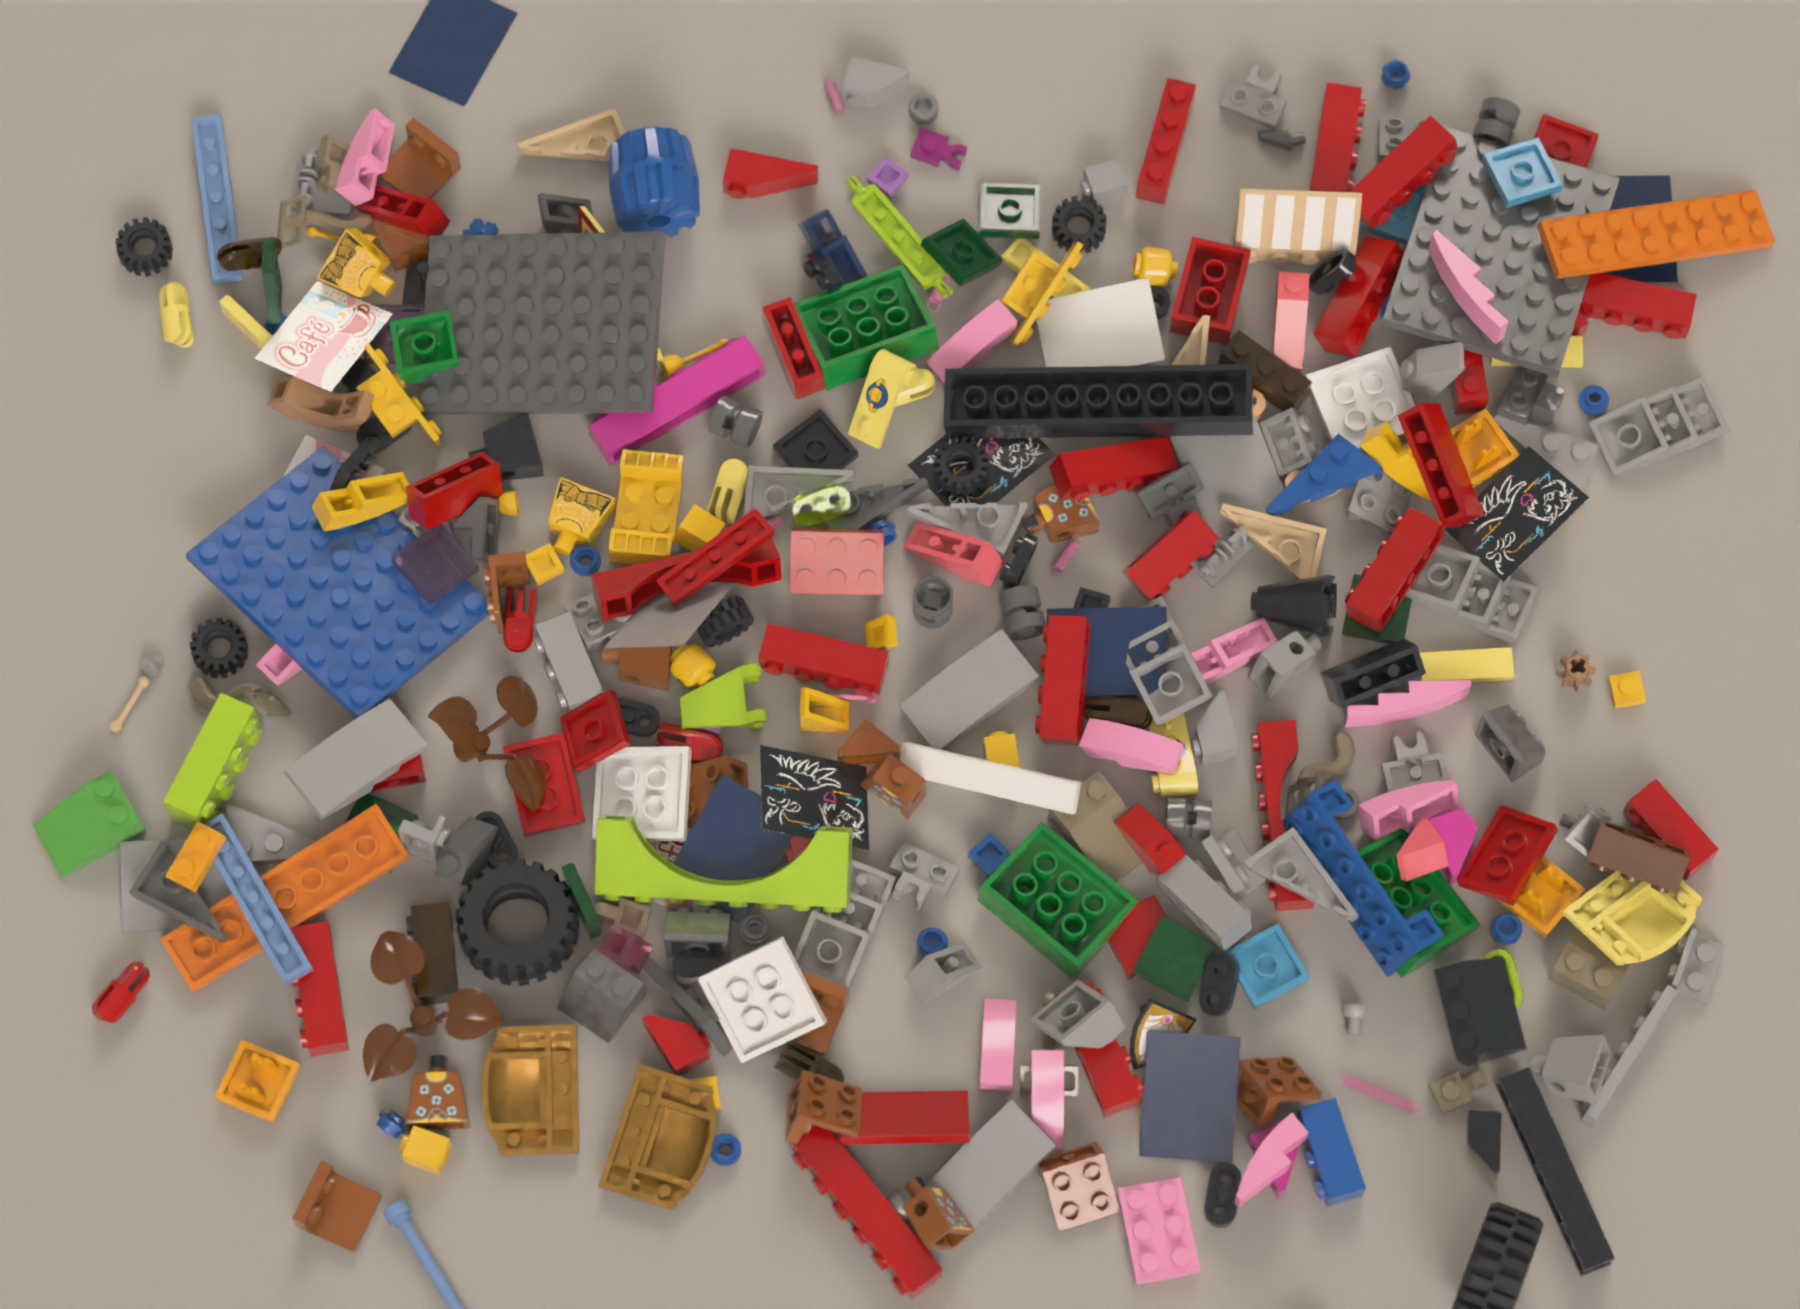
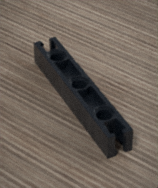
(1555, 1171)

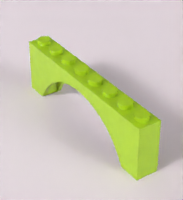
(635, 869)

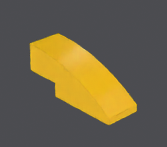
(1395, 457)
(360, 500)

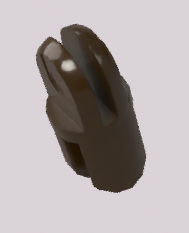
(244, 254)
(1120, 710)
(797, 1058)

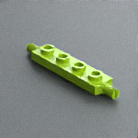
(897, 236)

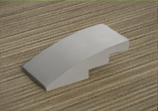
(1659, 426)
(1473, 595)
(1183, 679)
(970, 690)
(355, 759)
(837, 942)
(993, 1163)

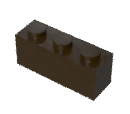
(1271, 376)
(433, 932)

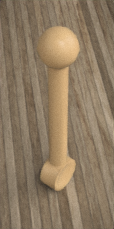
(116, 725)

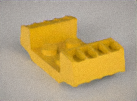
(646, 506)

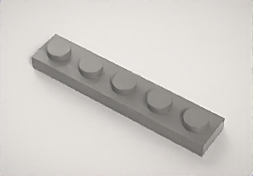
(1628, 1052)

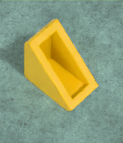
(823, 712)

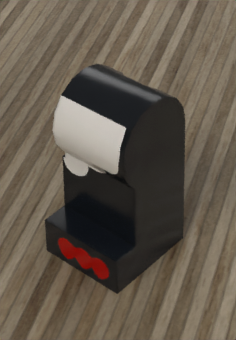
(692, 964)

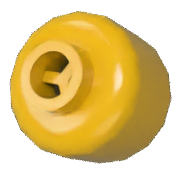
(1156, 265)
(692, 666)

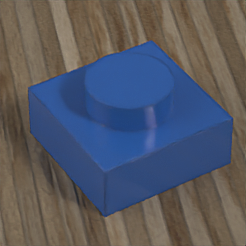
(988, 855)

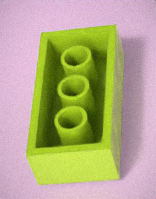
(213, 762)

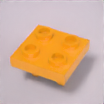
(1483, 447)
(1546, 897)
(257, 1081)

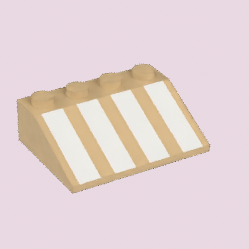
(1296, 224)

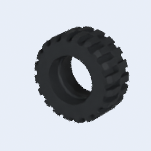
(509, 883)
(1499, 1259)

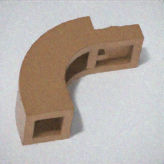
(320, 407)

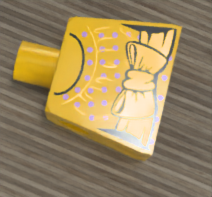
(357, 266)
(578, 515)

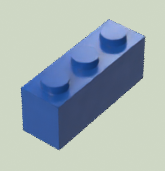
(1330, 1153)

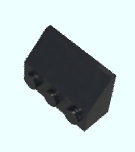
(1480, 1010)

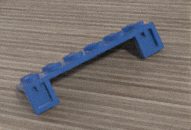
(1379, 923)

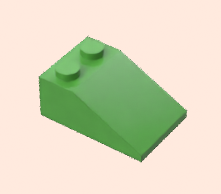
(88, 824)

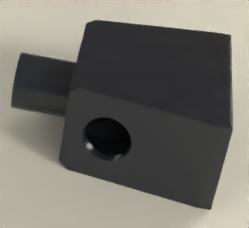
(514, 448)

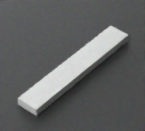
(992, 778)

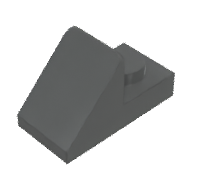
(560, 211)
(483, 521)

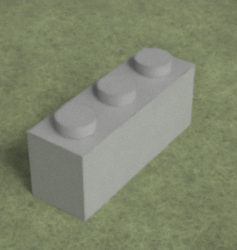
(567, 661)
(1206, 902)

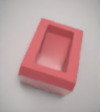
(1421, 852)

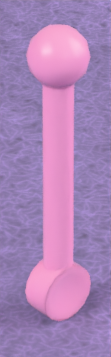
(872, 699)

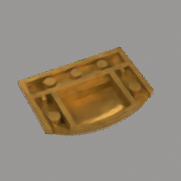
(532, 1090)
(661, 1139)

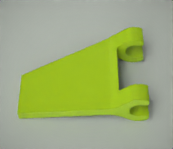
(723, 702)

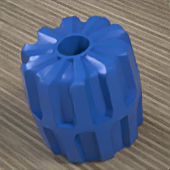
(653, 181)

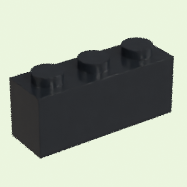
(1373, 673)

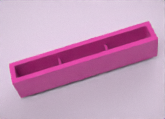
(679, 399)

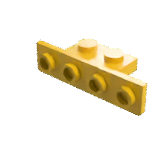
(1034, 286)
(391, 402)

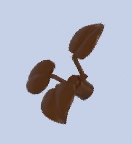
(458, 721)
(391, 1052)

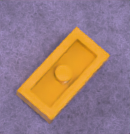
(196, 857)

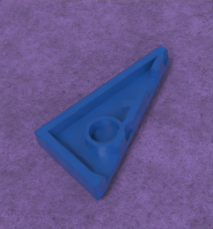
(1329, 471)

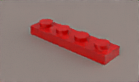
(715, 557)

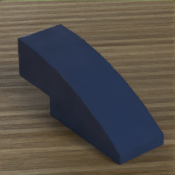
(826, 238)

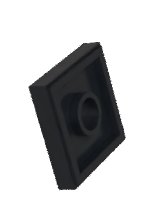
(816, 445)

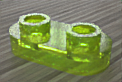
(820, 507)

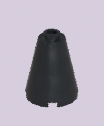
(1299, 603)

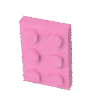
(1158, 1230)

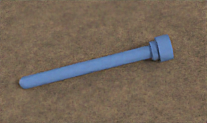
(400, 1217)

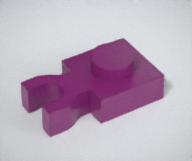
(934, 148)

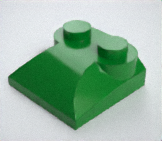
(423, 345)

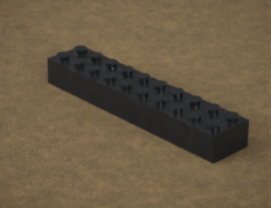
(1099, 401)

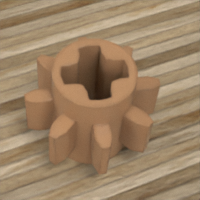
(1573, 663)

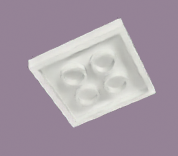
(1360, 395)
(646, 785)
(762, 999)

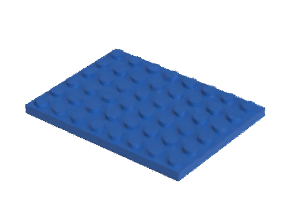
(333, 593)

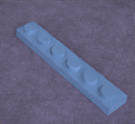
(215, 192)
(259, 906)

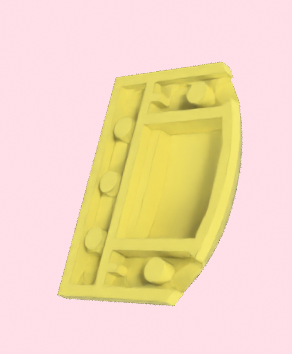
(1632, 919)

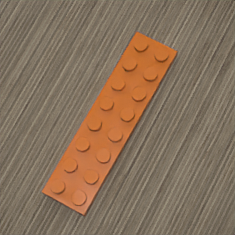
(1655, 234)
(301, 890)

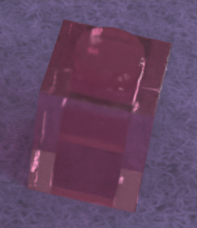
(625, 949)

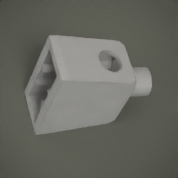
(1284, 663)
(1574, 1066)

